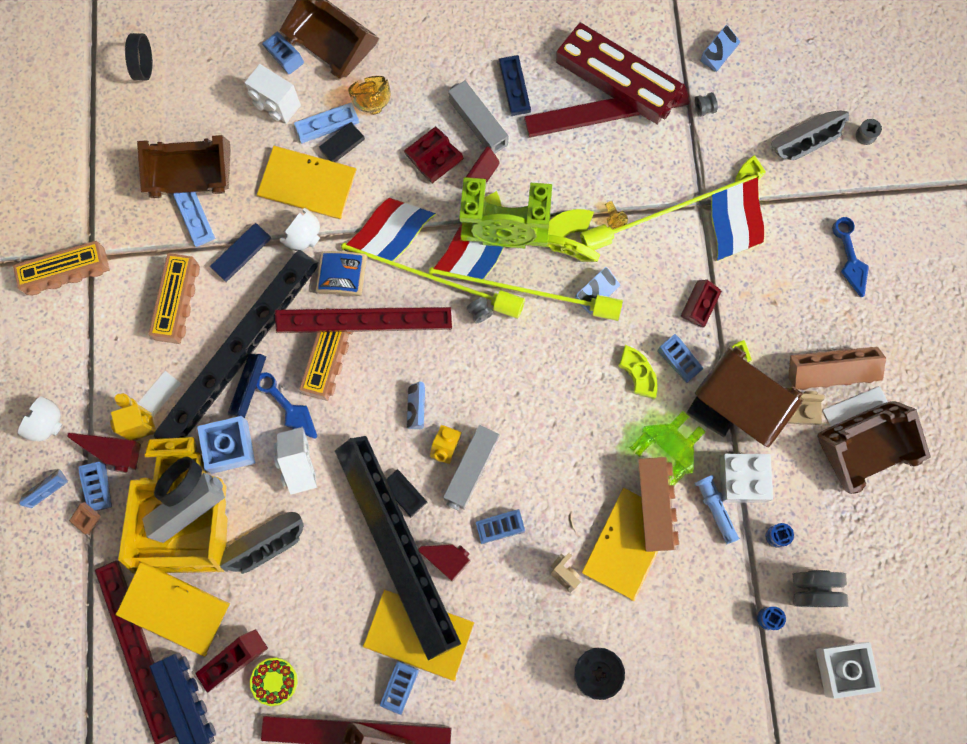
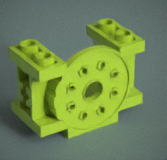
(505, 225)

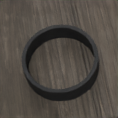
(134, 42)
(184, 488)

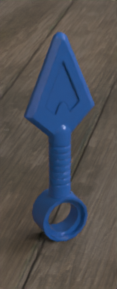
(854, 269)
(295, 415)

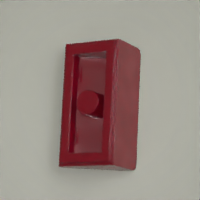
(485, 165)
(701, 302)

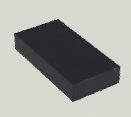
(342, 142)
(709, 417)
(405, 493)

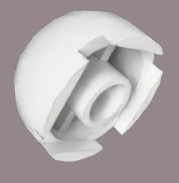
(302, 232)
(41, 421)

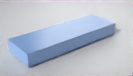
(326, 122)
(194, 218)

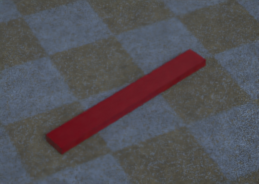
(584, 115)
(363, 319)
(135, 652)
(333, 731)

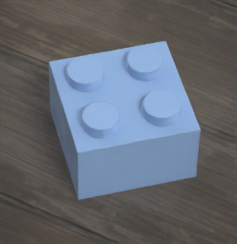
(226, 444)

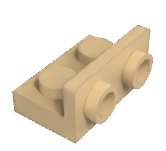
(810, 410)
(565, 576)

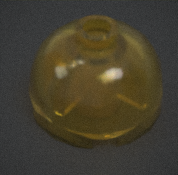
(370, 95)

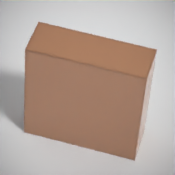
(84, 518)

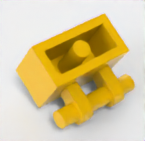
(132, 420)

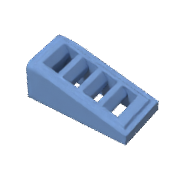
(291, 61)
(680, 346)
(102, 476)
(511, 532)
(400, 666)

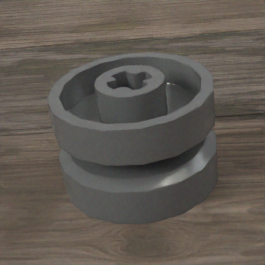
(820, 589)

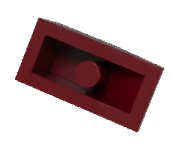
(447, 558)

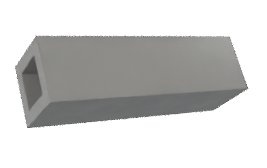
(477, 116)
(471, 468)
(167, 521)

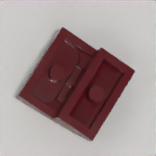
(433, 154)

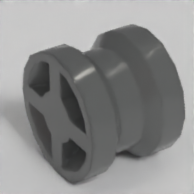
(706, 104)
(868, 137)
(480, 310)

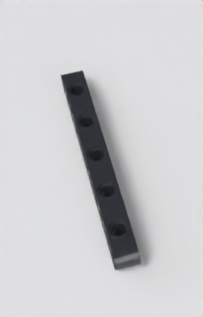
(248, 334)

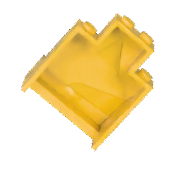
(192, 549)

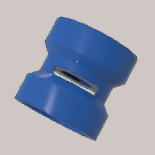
(775, 536)
(767, 620)

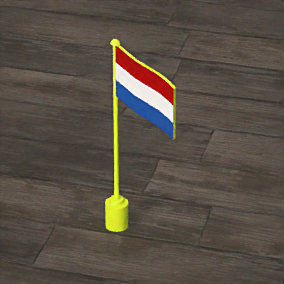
(734, 216)
(391, 233)
(474, 261)

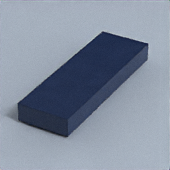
(514, 85)
(240, 252)
(247, 385)

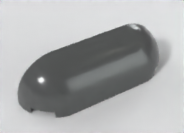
(810, 135)
(263, 543)

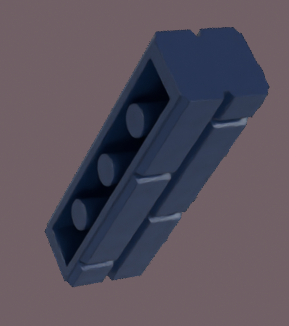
(181, 700)

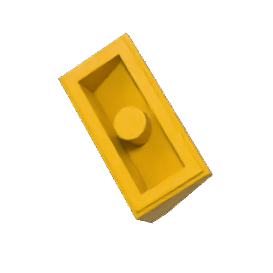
(171, 447)

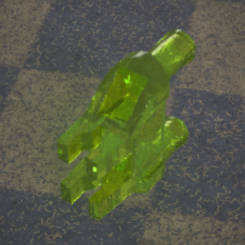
(672, 443)

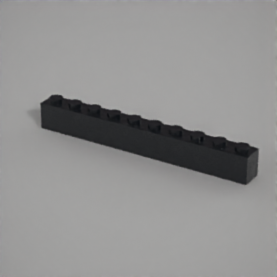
(397, 547)

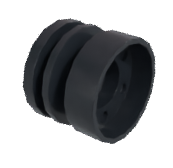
(611, 667)

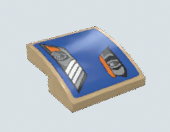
(341, 273)

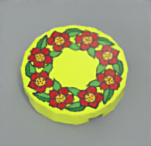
(273, 681)

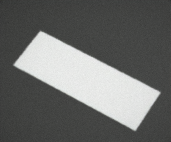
(159, 393)
(854, 406)

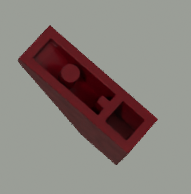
(115, 452)
(231, 660)

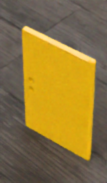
(306, 184)
(620, 552)
(171, 611)
(396, 638)

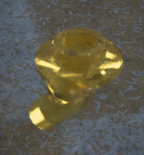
(616, 218)

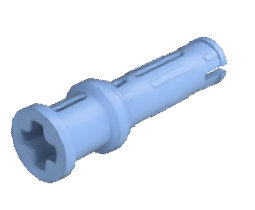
(713, 500)

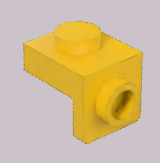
(445, 444)

